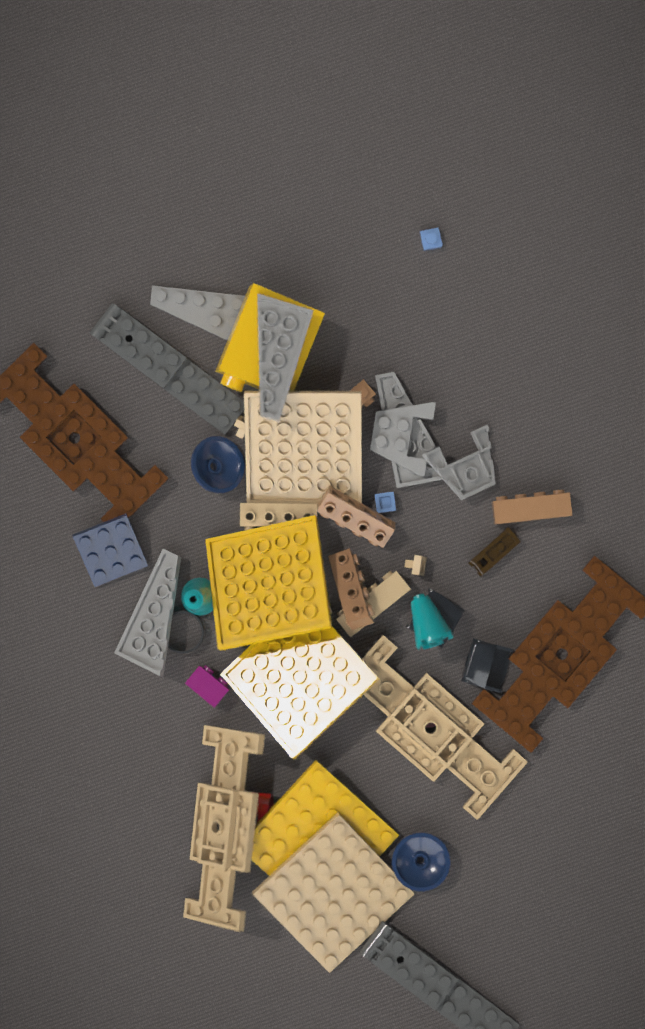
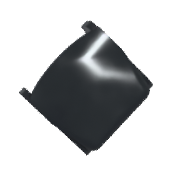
(448, 610)
(486, 665)

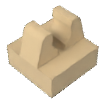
(240, 423)
(418, 565)

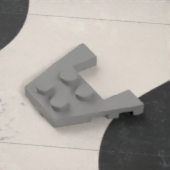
(393, 433)
(469, 473)

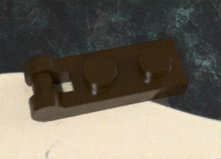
(495, 551)

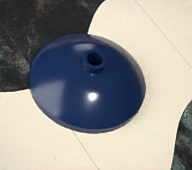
(226, 460)
(424, 875)

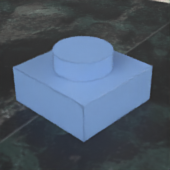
(431, 239)
(385, 502)

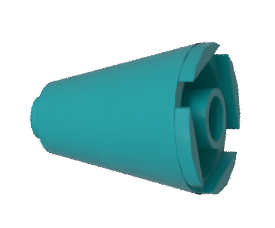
(201, 590)
(428, 623)

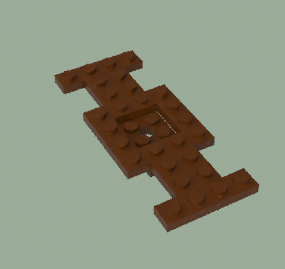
(93, 455)
(546, 674)

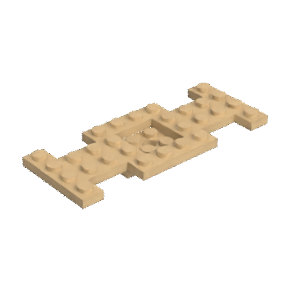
(450, 744)
(215, 848)

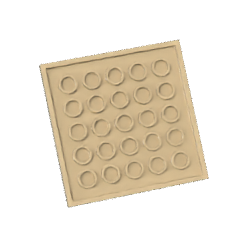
(306, 450)
(332, 893)

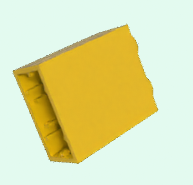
(241, 353)

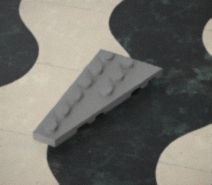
(204, 309)
(280, 342)
(394, 396)
(149, 627)

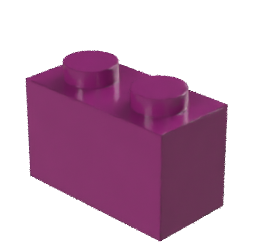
(207, 685)

